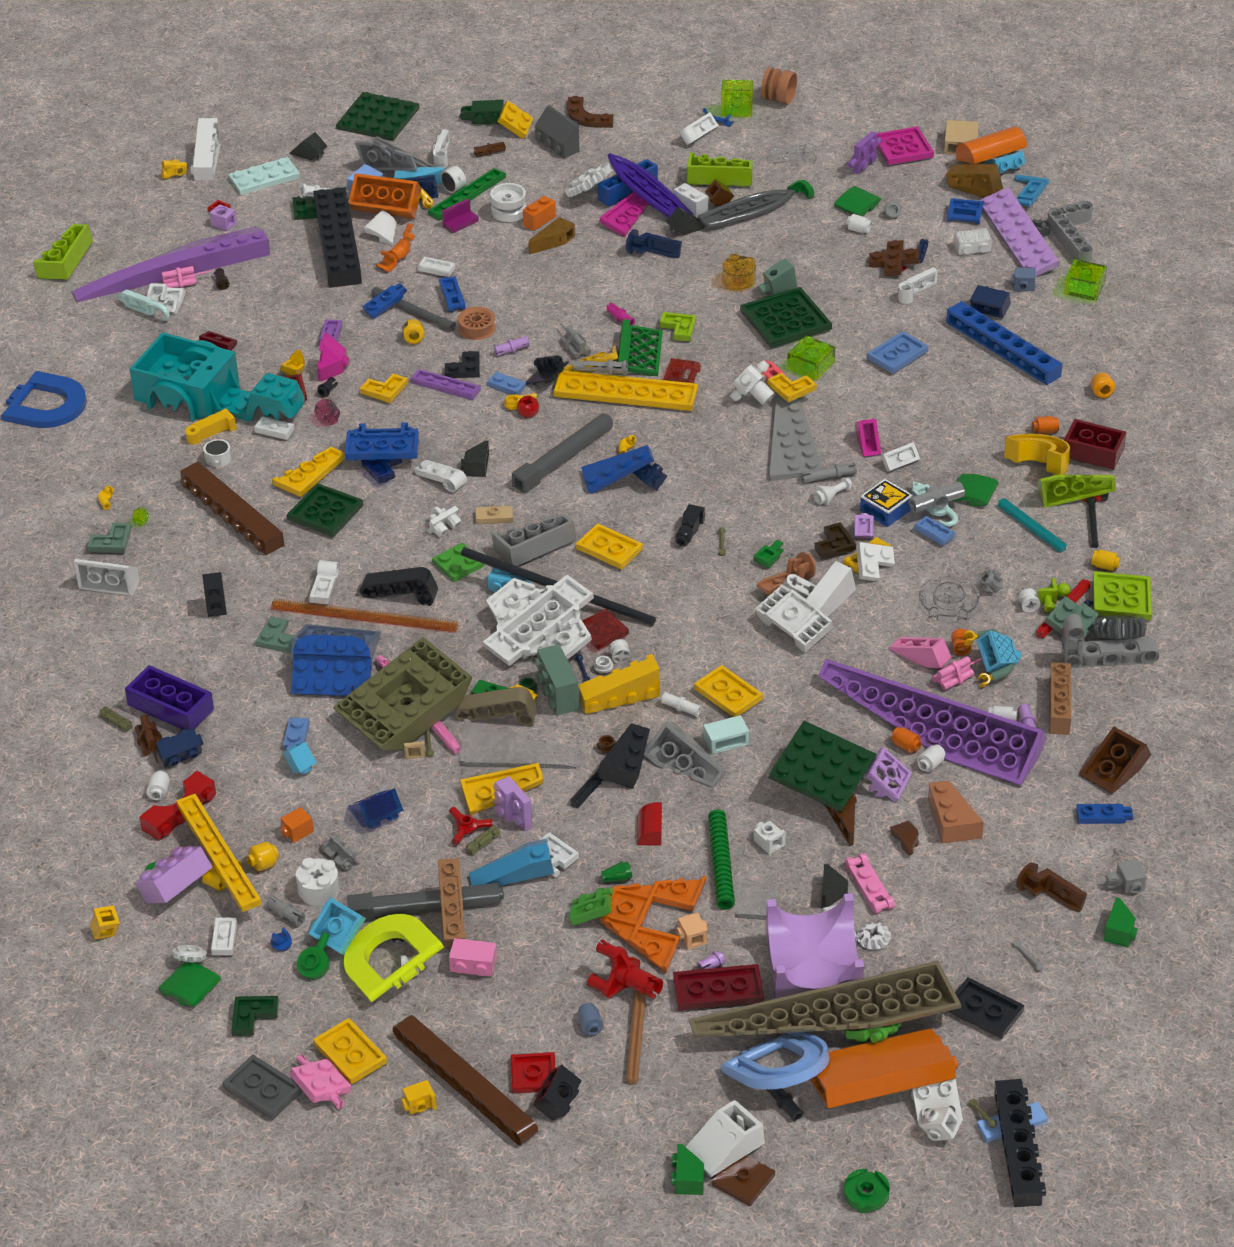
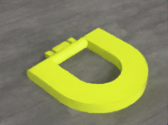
(385, 928)

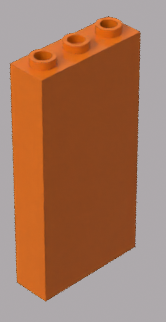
(884, 1068)

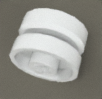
(508, 202)

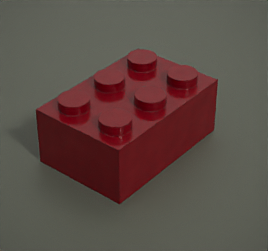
(1095, 443)

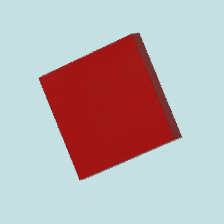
(530, 1071)

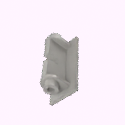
(345, 857)

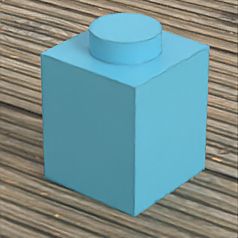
(299, 758)

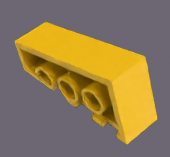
(621, 687)

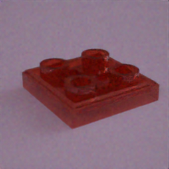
(604, 628)

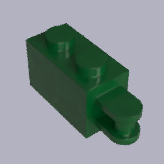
(482, 111)

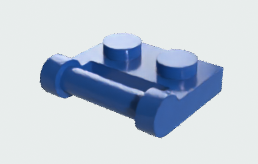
(971, 209)

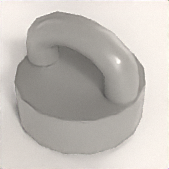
(892, 209)

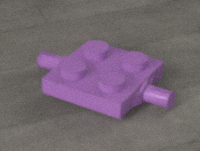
(864, 152)

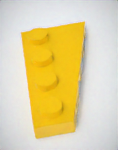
(480, 792)

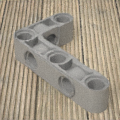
(1104, 652)

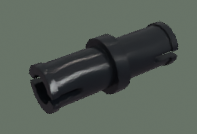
(785, 1102)

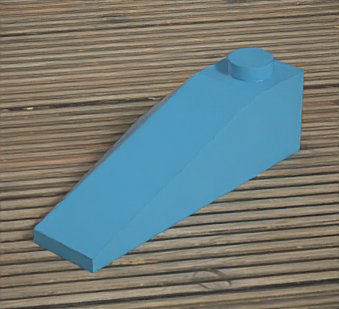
(520, 864)

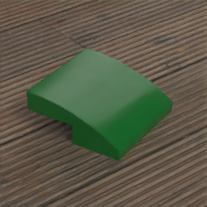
(857, 201)
(977, 489)
(189, 983)

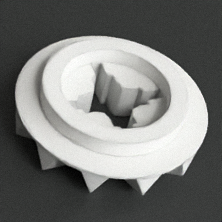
(878, 941)
(189, 953)

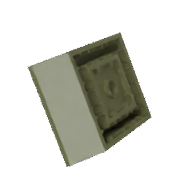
(416, 676)

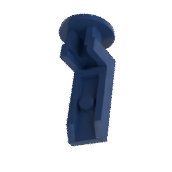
(652, 243)

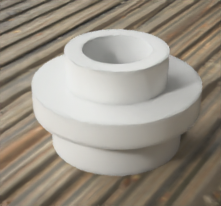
(603, 665)

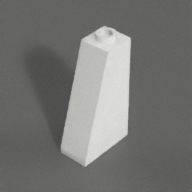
(833, 588)

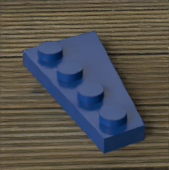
(614, 468)

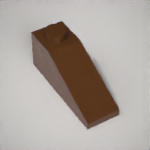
(845, 820)

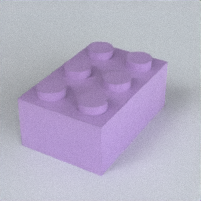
(172, 874)

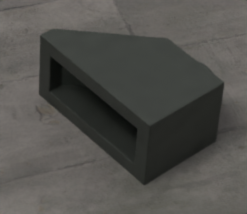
(310, 147)
(683, 222)
(476, 460)

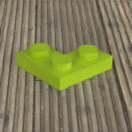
(682, 323)

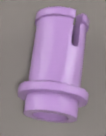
(712, 961)

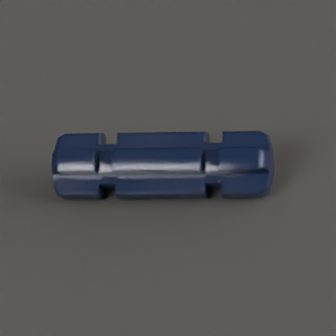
(923, 245)

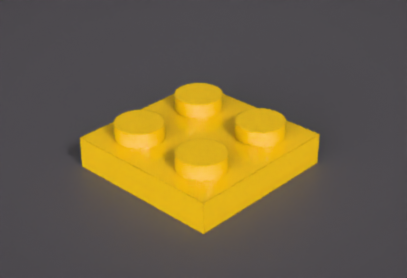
(515, 119)

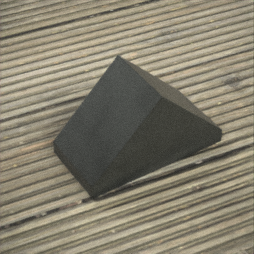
(833, 886)

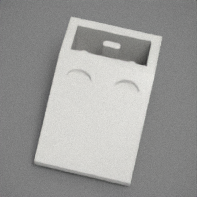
(727, 1138)

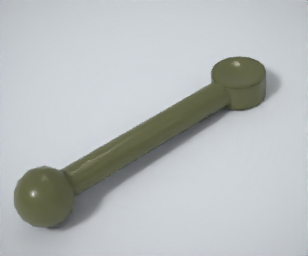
(722, 552)
(429, 752)
(974, 1104)

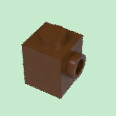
(719, 193)

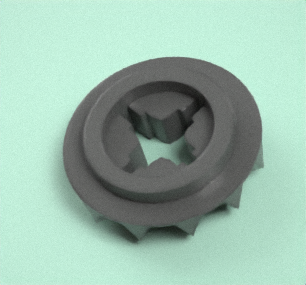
(1042, 227)

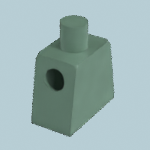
(778, 278)

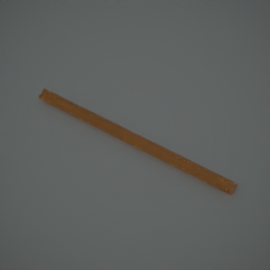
(362, 615)

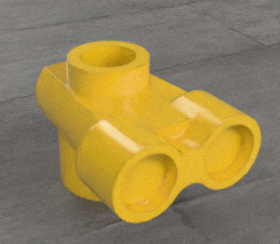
(173, 168)

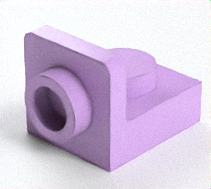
(863, 526)

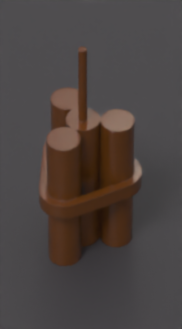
(147, 736)

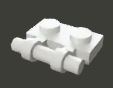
(560, 853)

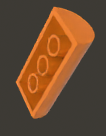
(991, 145)

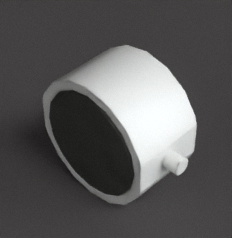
(453, 179)
(217, 453)

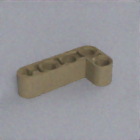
(499, 703)

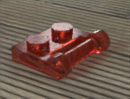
(677, 370)

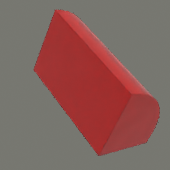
(650, 825)

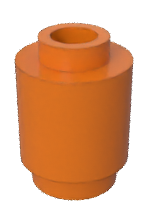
(1045, 425)
(906, 739)

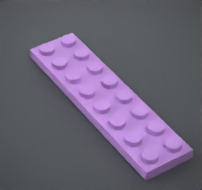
(1019, 232)

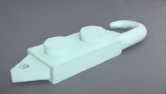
(142, 304)
(919, 489)

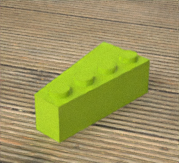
(705, 170)
(64, 254)

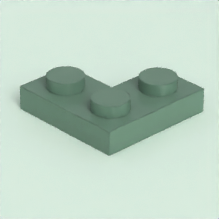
(114, 542)
(273, 635)

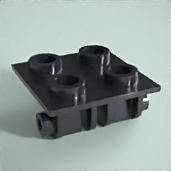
(546, 369)

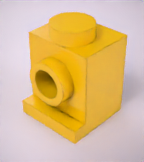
(104, 922)
(418, 1098)

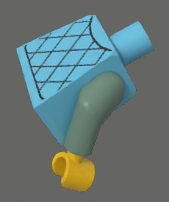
(997, 653)

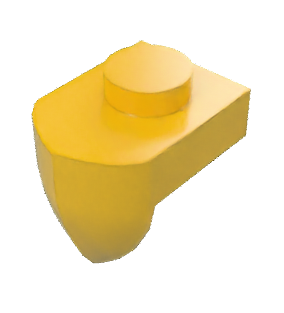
(295, 364)

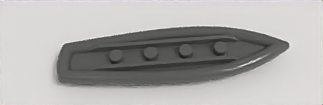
(745, 208)

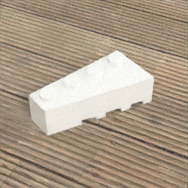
(206, 149)

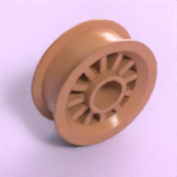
(476, 323)

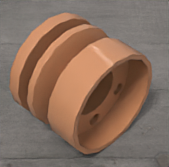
(779, 85)

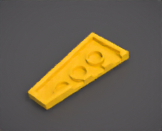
(310, 472)

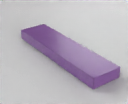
(445, 384)

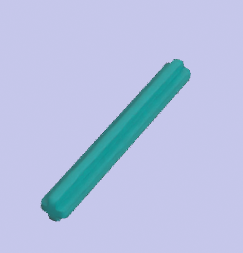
(1032, 525)

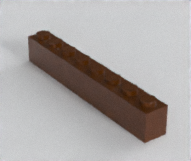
(232, 508)

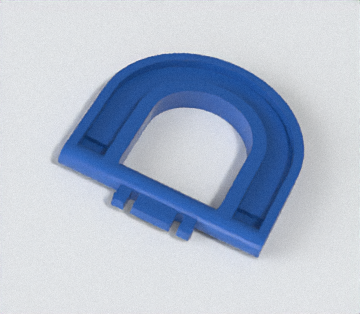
(38, 418)

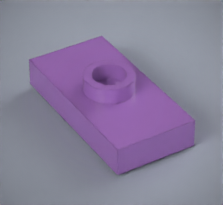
(331, 327)

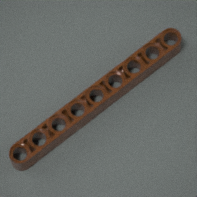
(465, 1080)

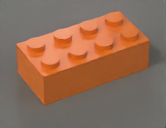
(379, 193)

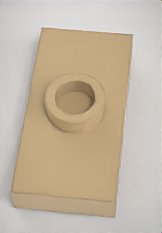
(494, 514)

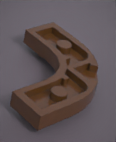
(578, 113)

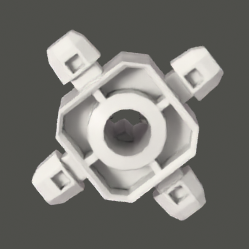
(752, 383)

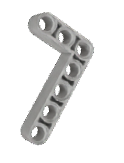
(1062, 224)

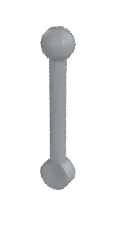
(1018, 945)

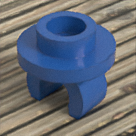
(281, 941)

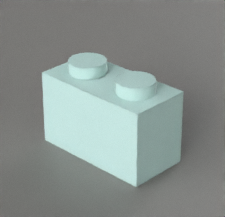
(726, 734)

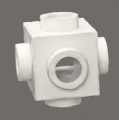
(941, 1123)

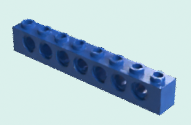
(1004, 343)

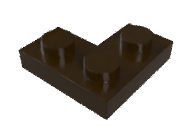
(837, 543)

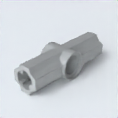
(936, 497)

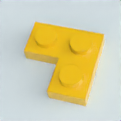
(790, 389)
(384, 391)

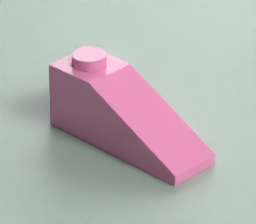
(923, 651)

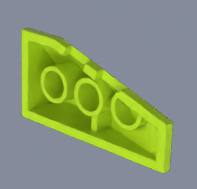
(1070, 488)

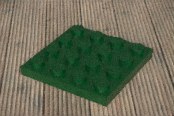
(377, 116)
(785, 317)
(822, 766)

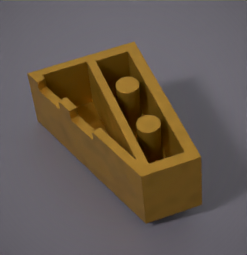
(975, 179)

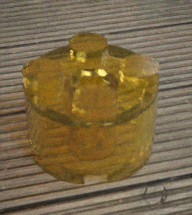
(739, 272)

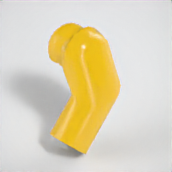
(427, 201)
(626, 443)
(104, 497)

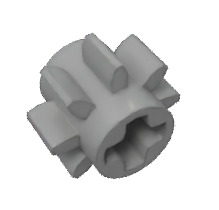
(991, 581)

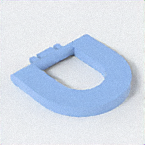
(813, 1061)

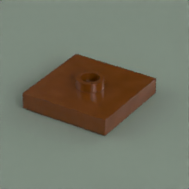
(744, 1179)

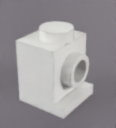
(766, 834)

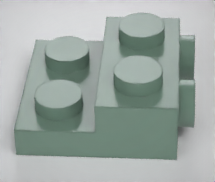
(1068, 607)

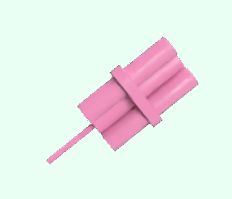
(180, 277)
(954, 673)

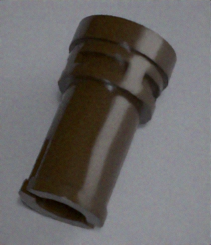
(222, 281)

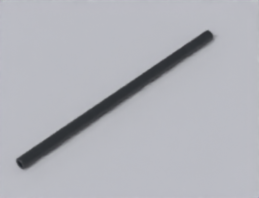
(542, 580)

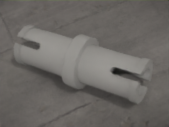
(285, 910)

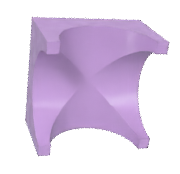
(812, 949)

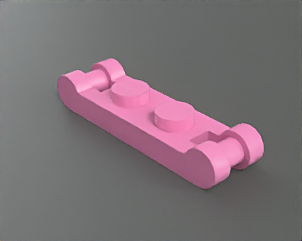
(869, 883)

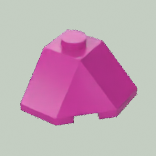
(332, 358)

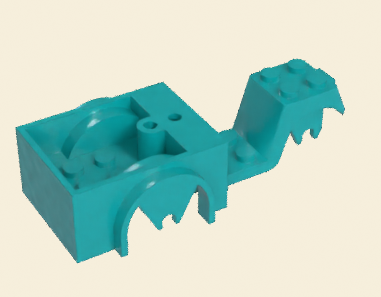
(207, 381)

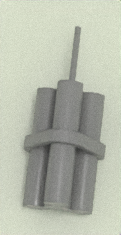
(574, 342)

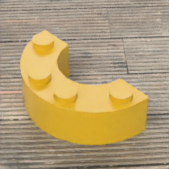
(1040, 449)

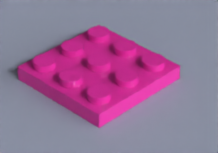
(904, 146)

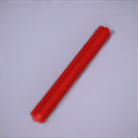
(1078, 591)

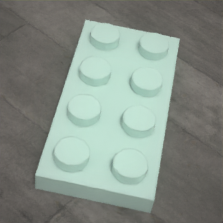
(264, 175)

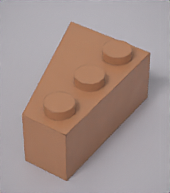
(953, 814)

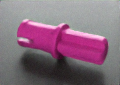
(619, 314)

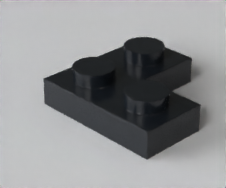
(467, 368)

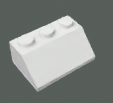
(106, 577)

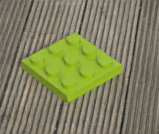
(1122, 595)

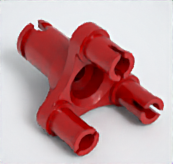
(624, 974)

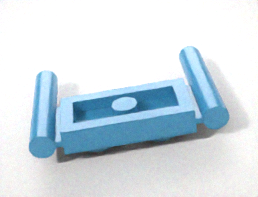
(1031, 190)

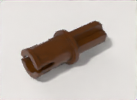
(489, 149)

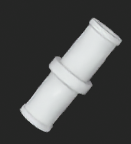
(681, 704)

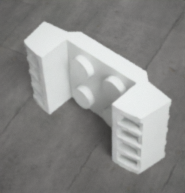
(795, 617)

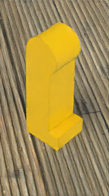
(210, 426)

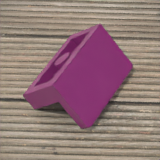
(459, 216)

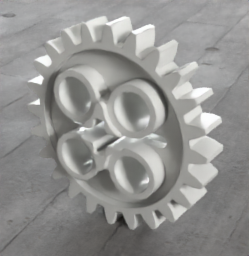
(588, 179)

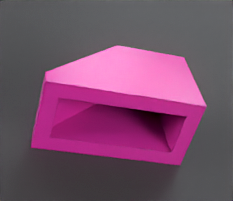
(868, 437)

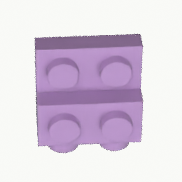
(512, 803)

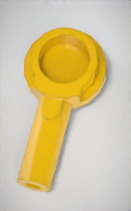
(512, 400)

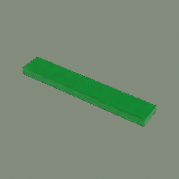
(468, 192)

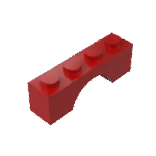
(161, 820)

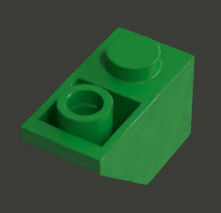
(689, 1172)

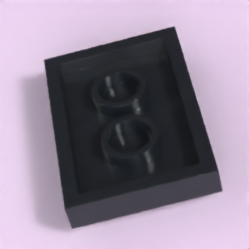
(987, 1008)

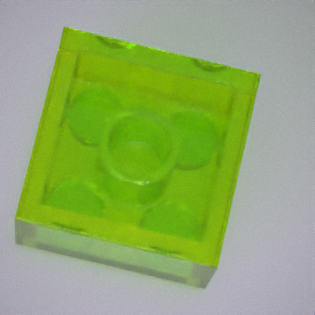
(737, 98)
(1085, 280)
(811, 357)

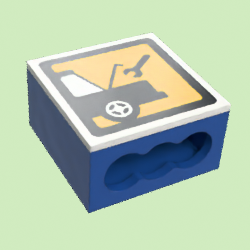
(885, 502)

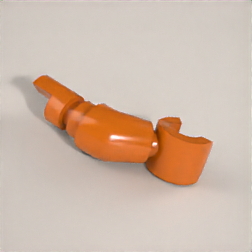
(398, 252)

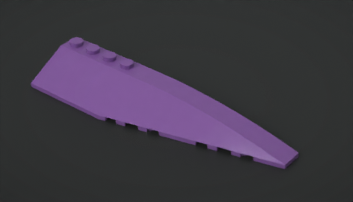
(200, 254)
(964, 732)

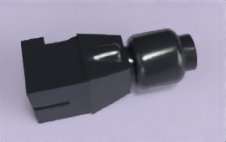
(692, 518)

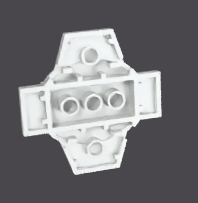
(537, 619)

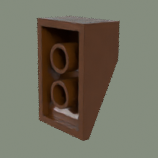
(1116, 760)

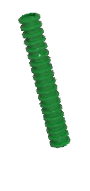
(721, 859)

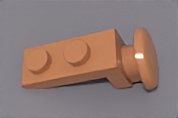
(802, 566)

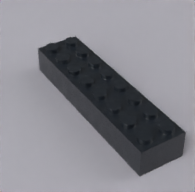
(337, 237)

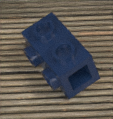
(651, 475)
(179, 747)

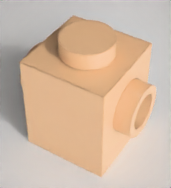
(692, 930)

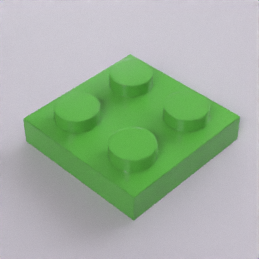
(454, 564)

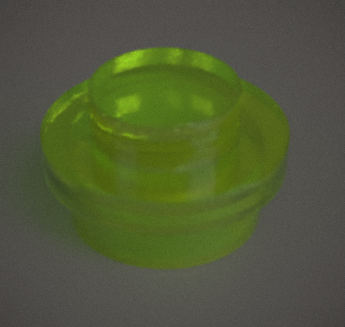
(140, 516)

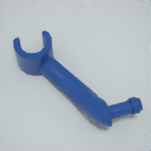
(725, 121)

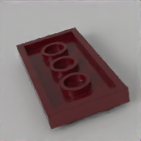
(718, 987)

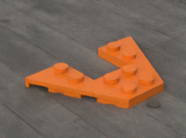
(632, 906)

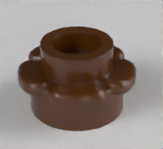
(606, 743)

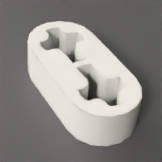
(799, 585)

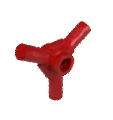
(466, 824)

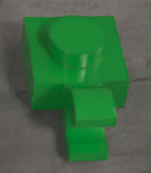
(769, 555)

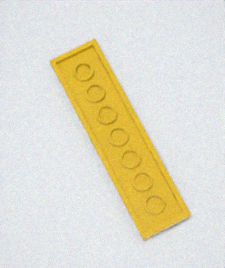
(626, 390)

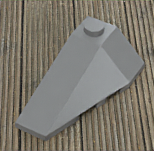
(681, 753)

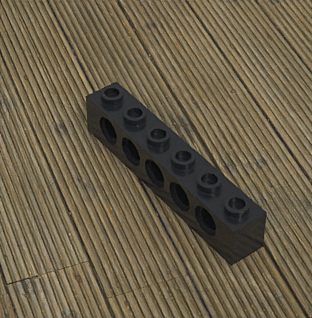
(1023, 1192)

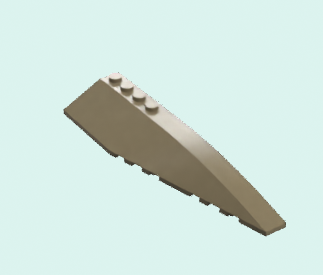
(843, 1006)

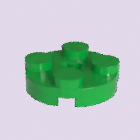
(864, 1201)

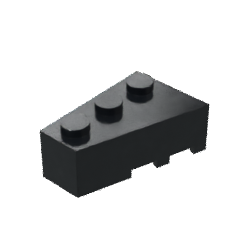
(625, 758)

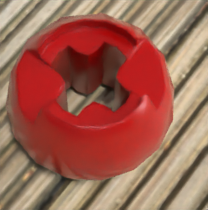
(528, 406)

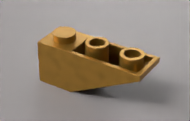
(552, 236)

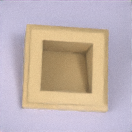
(414, 750)

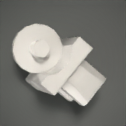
(440, 518)

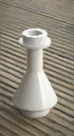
(825, 494)

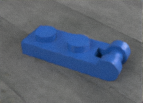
(452, 293)

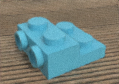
(1010, 160)
(339, 923)

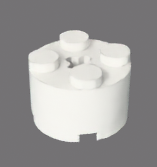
(317, 881)

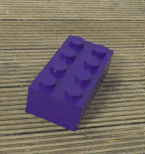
(169, 698)

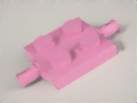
(320, 1080)

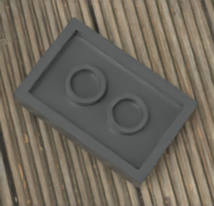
(262, 1086)

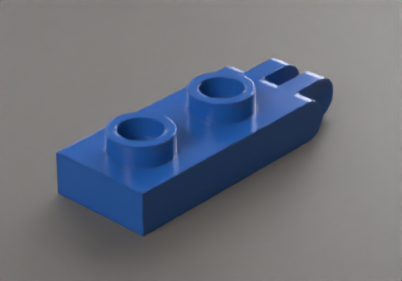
(384, 300)
(1103, 813)

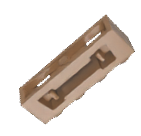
(1060, 698)
(451, 900)

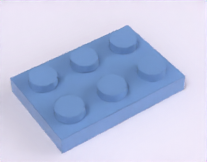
(897, 352)

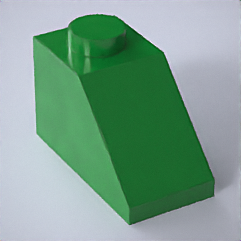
(1120, 925)

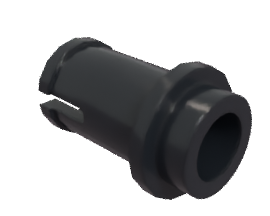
(325, 388)

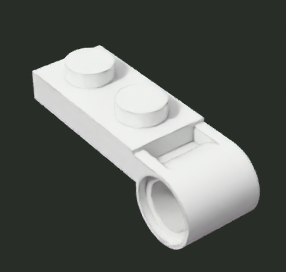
(698, 128)
(440, 155)
(915, 284)
(450, 477)
(324, 582)

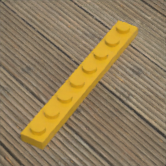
(219, 853)

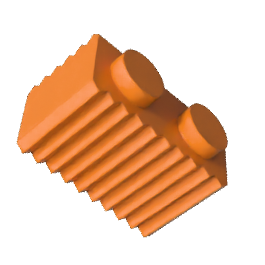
(539, 213)

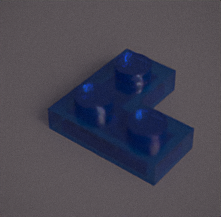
(380, 469)

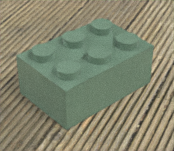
(557, 679)

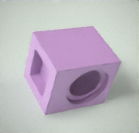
(223, 217)

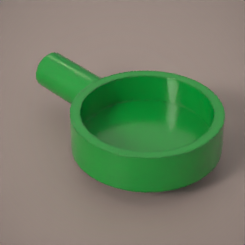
(314, 961)

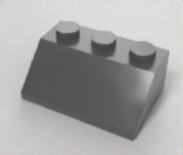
(557, 132)

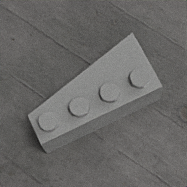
(534, 539)

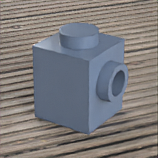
(1024, 279)

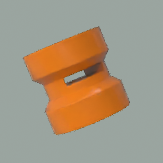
(958, 642)

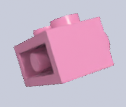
(473, 957)

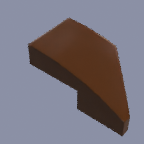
(907, 835)

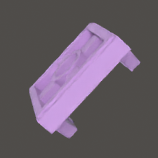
(894, 767)

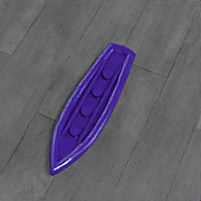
(646, 185)

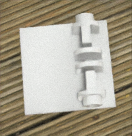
(936, 1096)

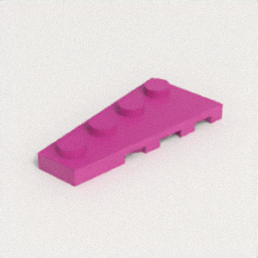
(624, 214)

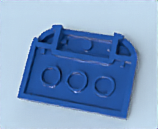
(382, 443)
(330, 665)

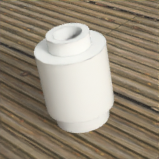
(859, 224)
(1004, 711)
(931, 758)
(158, 785)

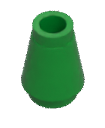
(617, 873)

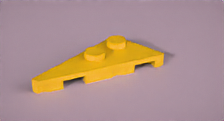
(600, 356)

